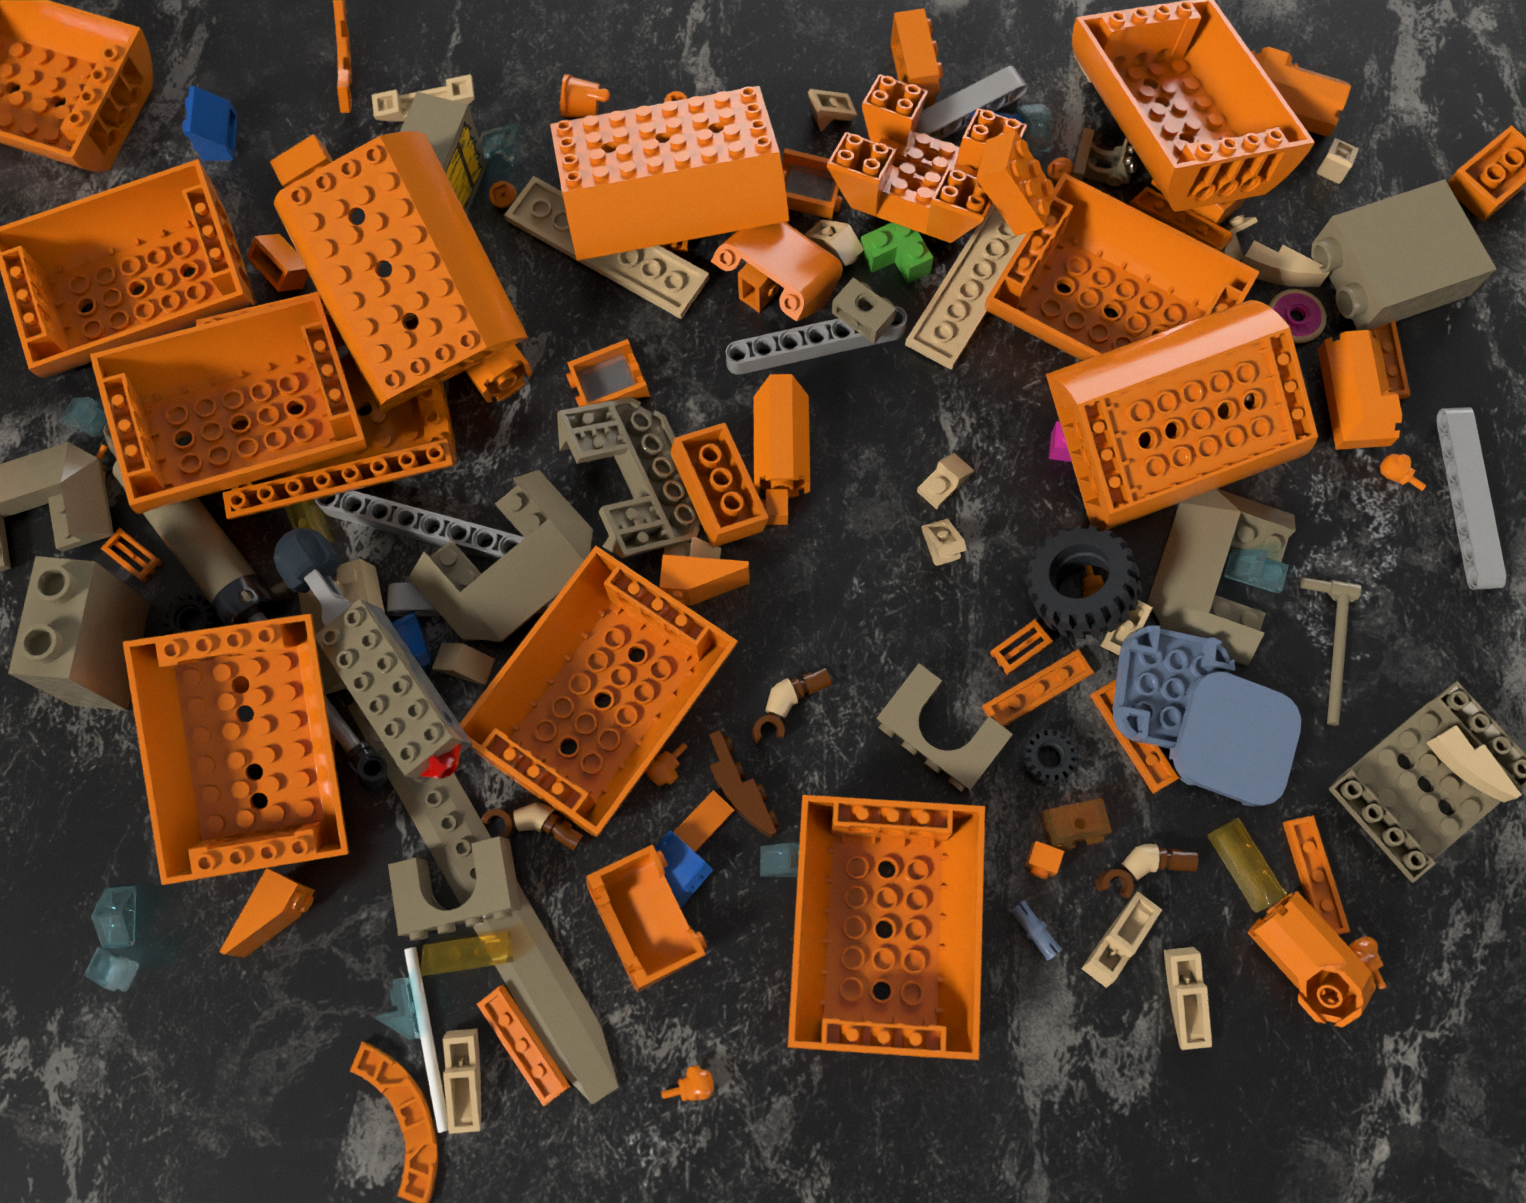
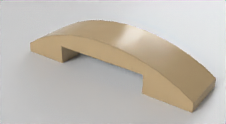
(394, 107)

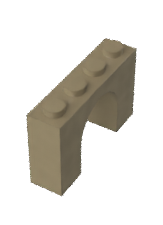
(962, 765)
(493, 895)

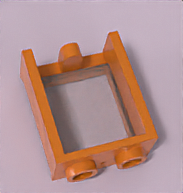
(810, 184)
(607, 375)

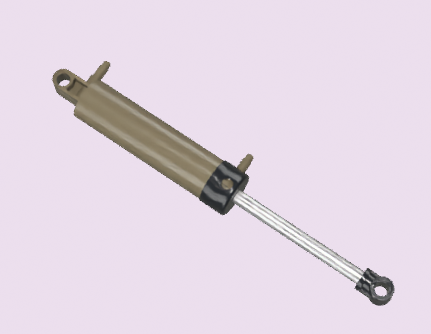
(240, 597)

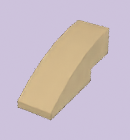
(1284, 267)
(1473, 765)
(1122, 939)
(1188, 997)
(462, 1080)

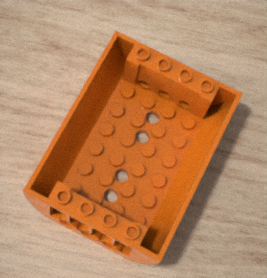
(72, 57)
(1189, 77)
(1183, 381)
(201, 750)

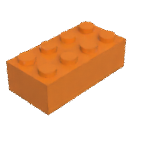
(718, 485)

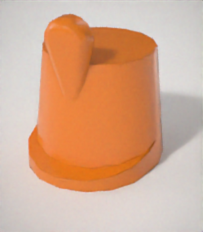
(581, 97)

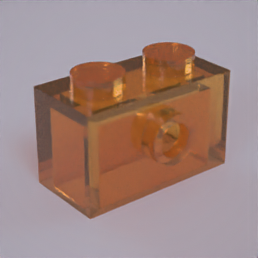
(1076, 824)

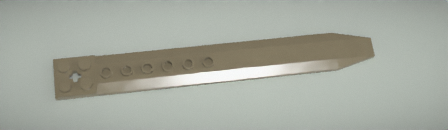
(538, 974)

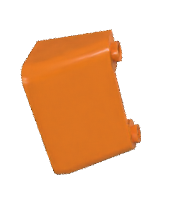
(790, 260)
(644, 918)

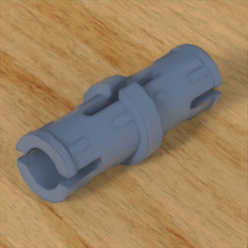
(1035, 930)

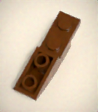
(745, 797)

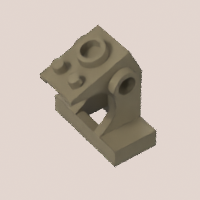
(1120, 159)

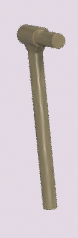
(1344, 594)

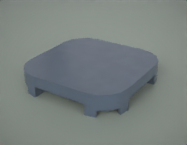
(1154, 679)
(1237, 739)

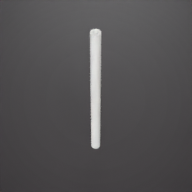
(427, 1039)

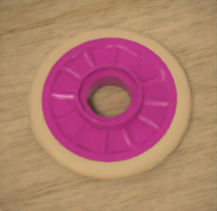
(1308, 305)

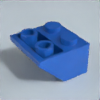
(210, 125)

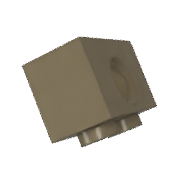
(868, 323)

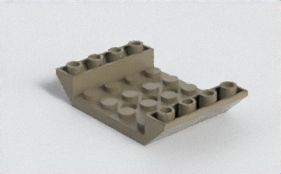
(1394, 807)

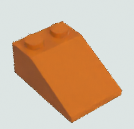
(699, 579)
(270, 909)

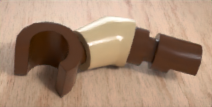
(784, 696)
(536, 817)
(1143, 860)

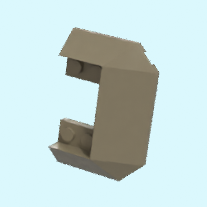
(641, 445)
(70, 484)
(1194, 561)
(523, 579)

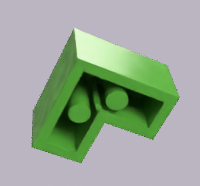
(898, 246)

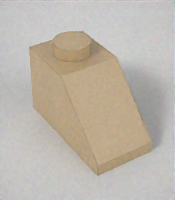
(837, 239)

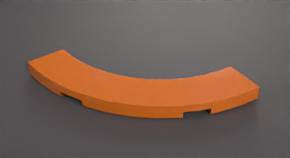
(344, 57)
(413, 1116)

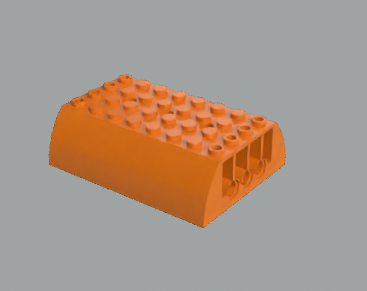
(669, 172)
(105, 250)
(434, 260)
(1112, 261)
(209, 380)
(572, 658)
(934, 918)

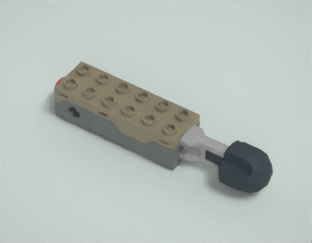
(374, 663)

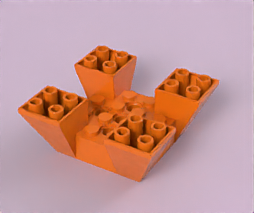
(910, 174)

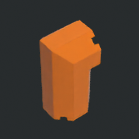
(1311, 95)
(500, 374)
(1358, 391)
(781, 436)
(1318, 962)

